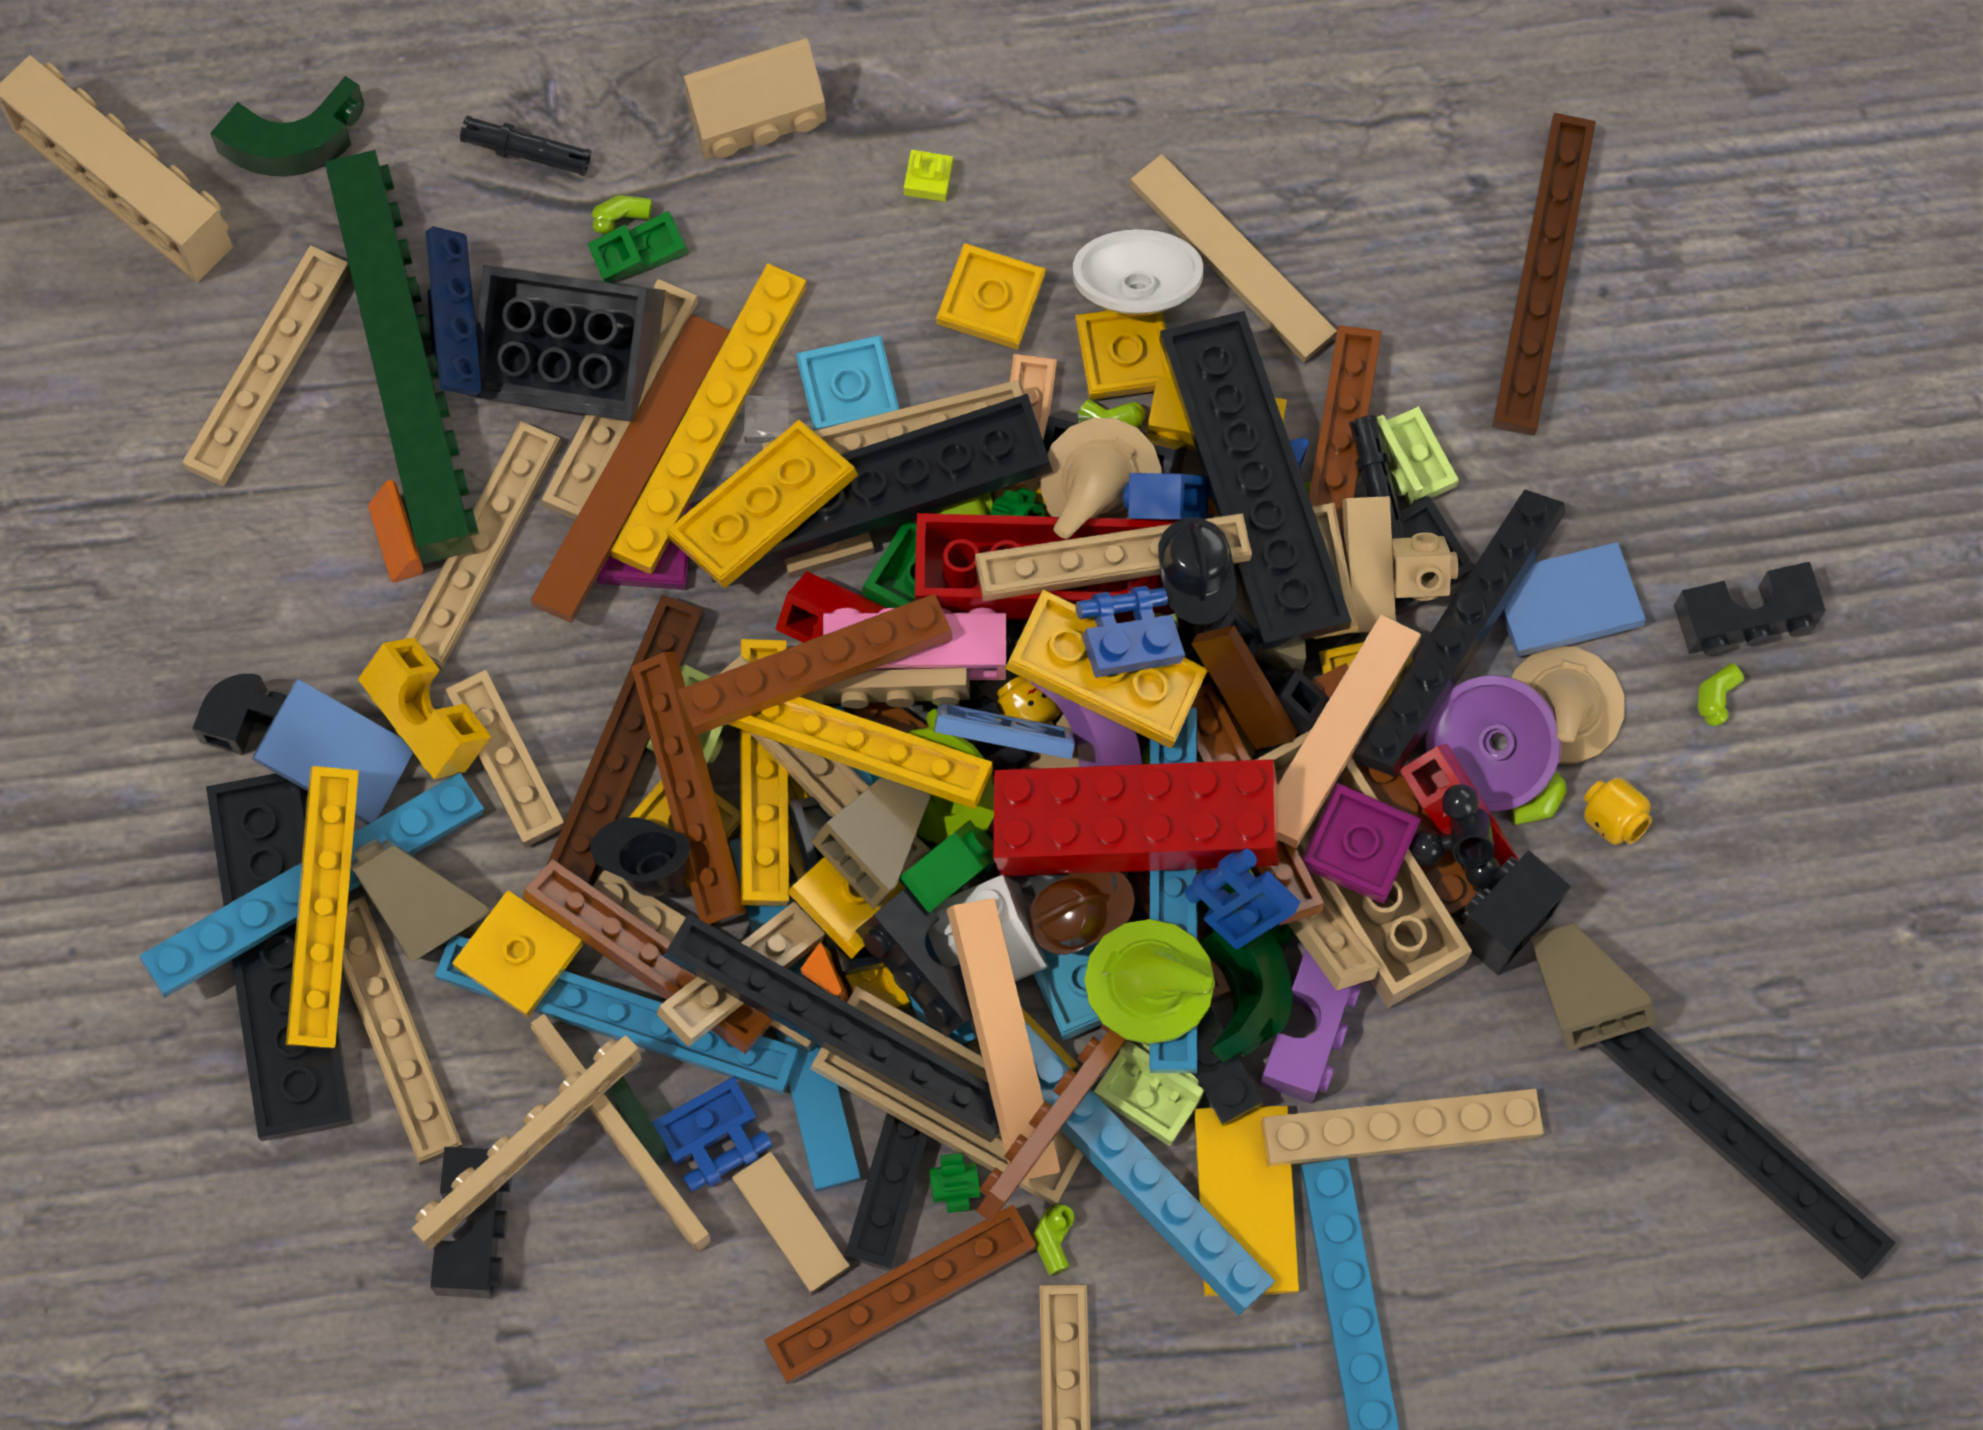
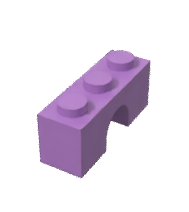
(1299, 1064)

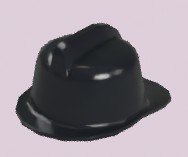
(1197, 570)
(643, 855)

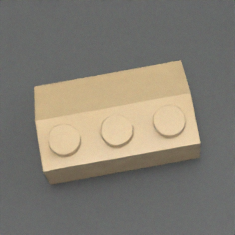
(755, 99)

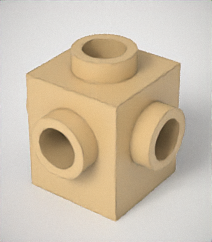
(1423, 566)

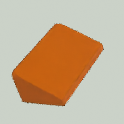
(395, 533)
(822, 972)

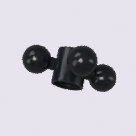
(1469, 838)

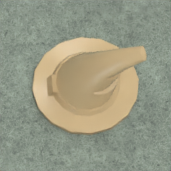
(1091, 470)
(1582, 696)

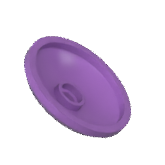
(1503, 706)

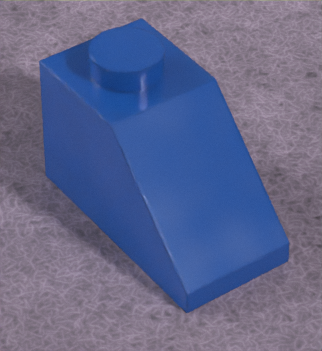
(1166, 496)

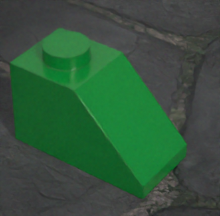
(949, 865)

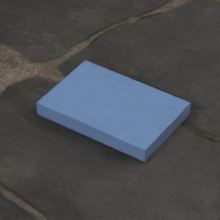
(1572, 601)
(1004, 730)
(325, 733)

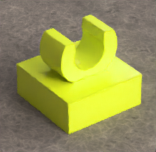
(928, 175)

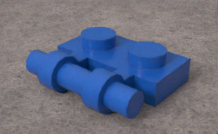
(1132, 644)
(1248, 911)
(705, 1122)

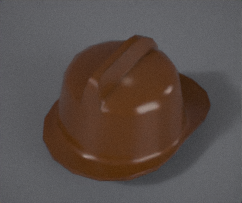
(1080, 911)

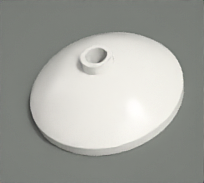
(1137, 271)

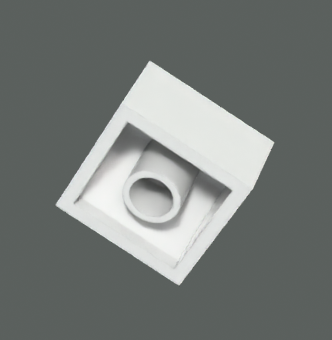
(1023, 950)

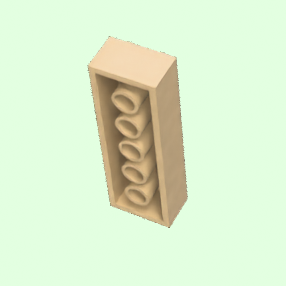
(115, 167)
(1411, 931)

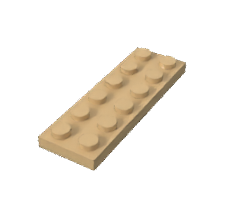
(927, 1120)

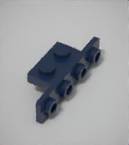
(452, 311)

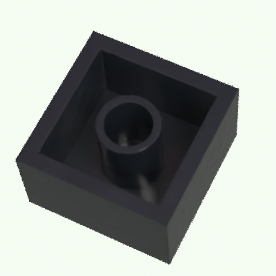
(1513, 911)

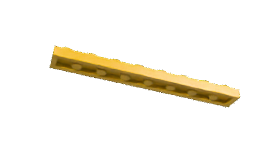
(709, 418)

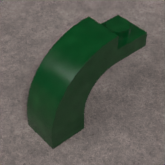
(291, 146)
(1259, 991)

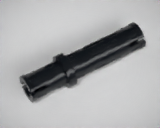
(507, 141)
(1374, 466)

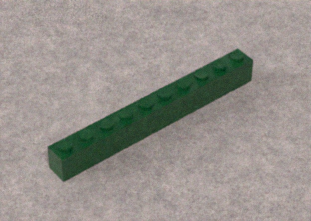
(399, 357)

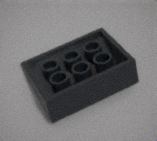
(566, 341)

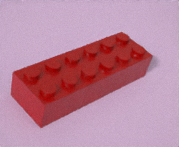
(948, 569)
(1134, 817)

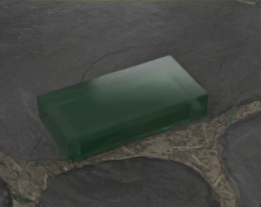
(639, 1121)

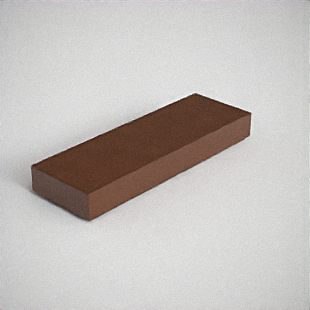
(1244, 687)

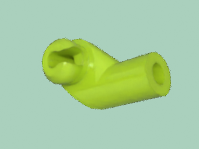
(619, 207)
(1130, 413)
(1713, 692)
(1543, 805)
(1049, 1236)

